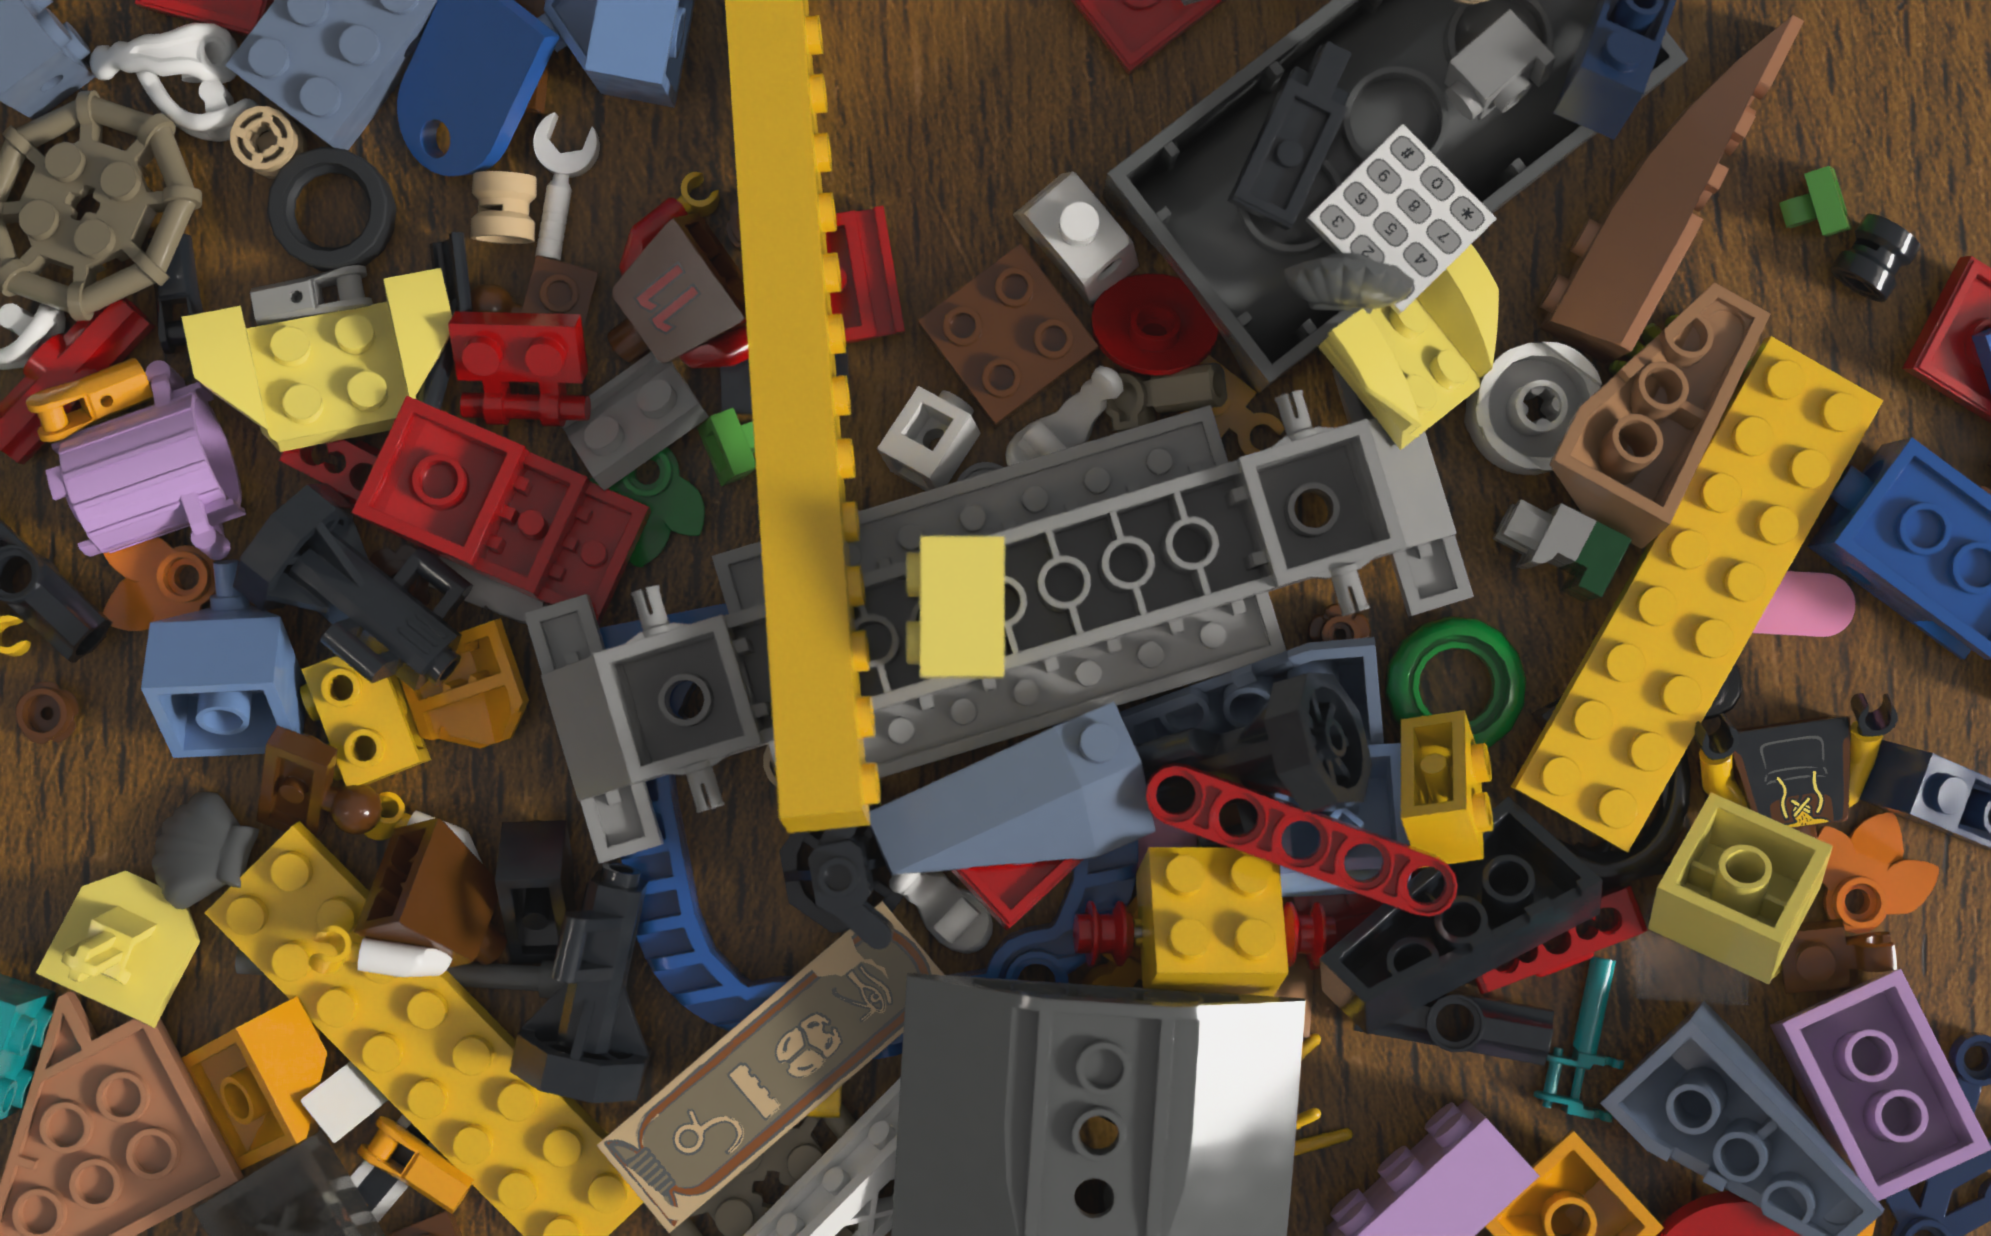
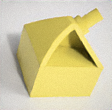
(1739, 888)

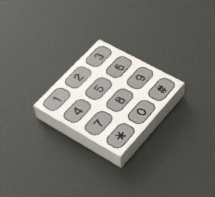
(1403, 212)

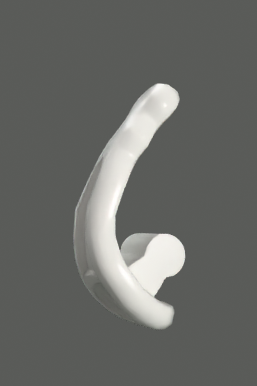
(192, 50)
(219, 108)
(32, 332)
(1068, 425)
(946, 910)

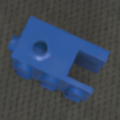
(1916, 542)

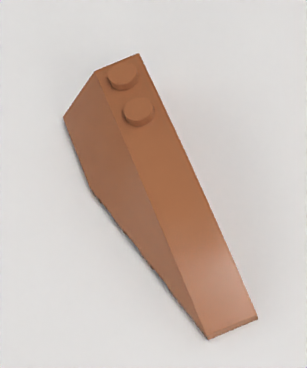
(1651, 220)

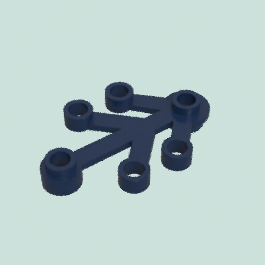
(1937, 1190)

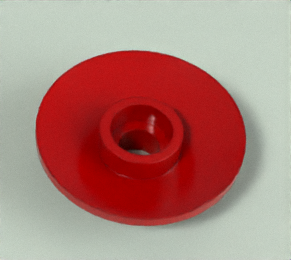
(1152, 325)

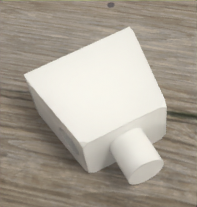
(1079, 236)

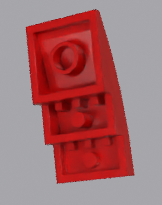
(500, 509)

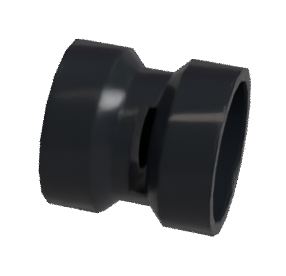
(1875, 257)

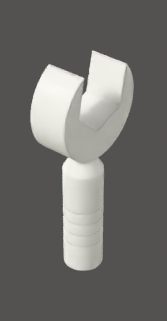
(559, 190)

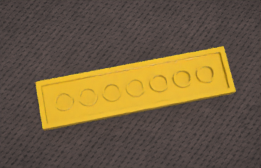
(1697, 594)
(426, 1049)

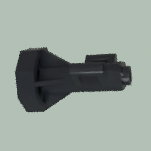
(316, 561)
(1298, 745)
(841, 882)
(586, 1033)

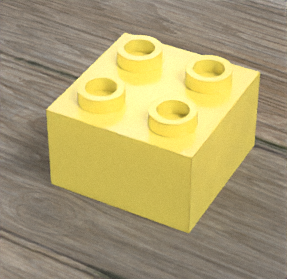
(959, 607)

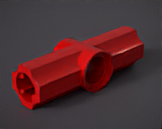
(66, 358)

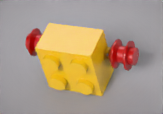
(1207, 924)

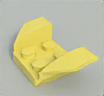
(1427, 357)
(327, 371)

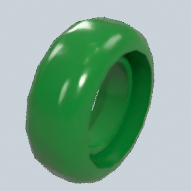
(1476, 637)

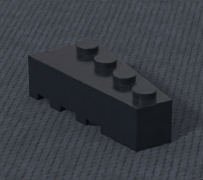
(1502, 908)

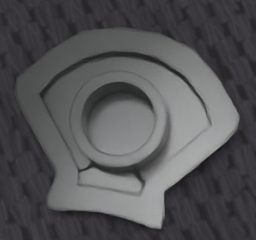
(1348, 283)
(201, 850)

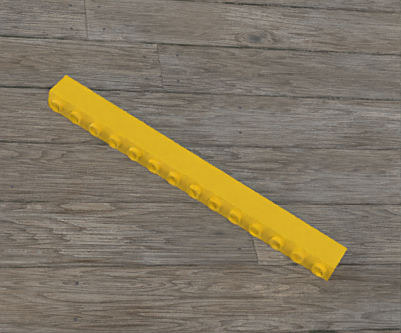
(797, 420)

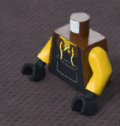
(1798, 768)

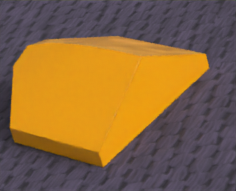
(479, 698)

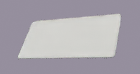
(343, 1101)

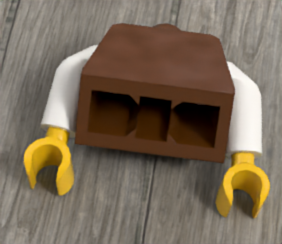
(425, 904)

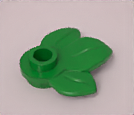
(673, 503)

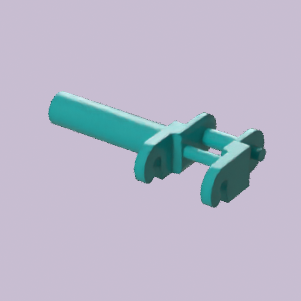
(1585, 1044)

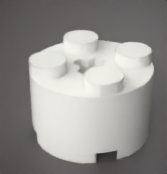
(1497, 411)

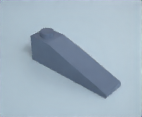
(1238, 695)
(1041, 800)
(1729, 1119)

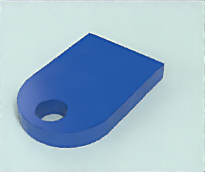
(474, 76)

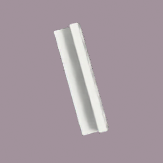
(844, 1182)

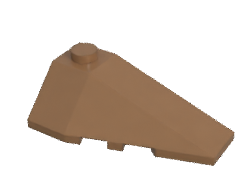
(1652, 421)

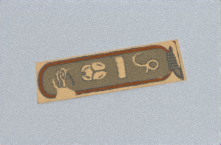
(766, 1073)

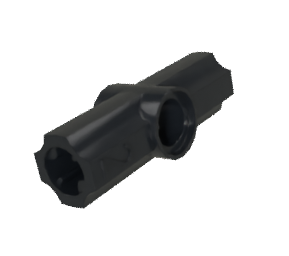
(49, 600)
(1493, 1028)

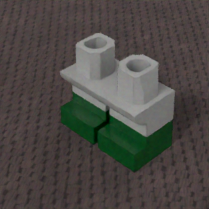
(1567, 541)

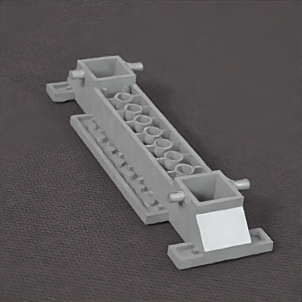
(1121, 581)

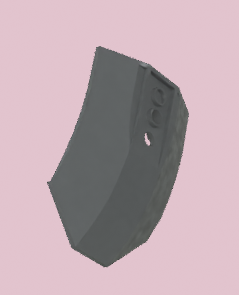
(1014, 1069)

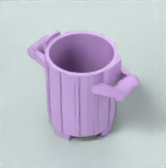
(152, 472)

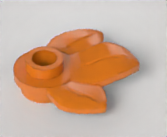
(153, 583)
(1875, 865)

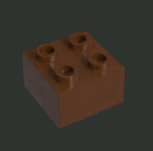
(1008, 336)

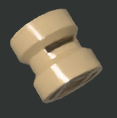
(277, 146)
(503, 207)

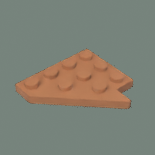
(109, 1134)

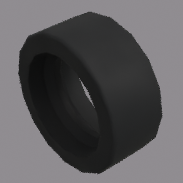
(300, 172)

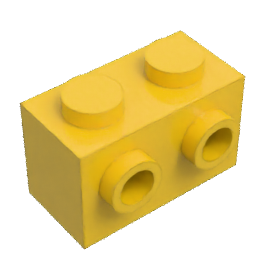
(363, 721)
(1443, 787)

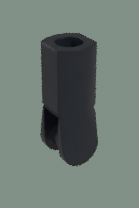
(178, 289)

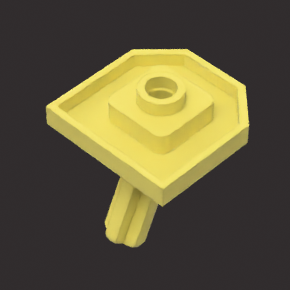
(122, 946)

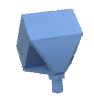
(626, 44)
(222, 675)

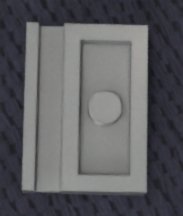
(634, 419)

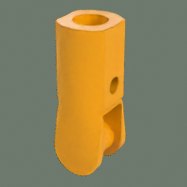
(98, 394)
(425, 1172)

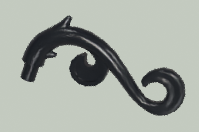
(1647, 853)

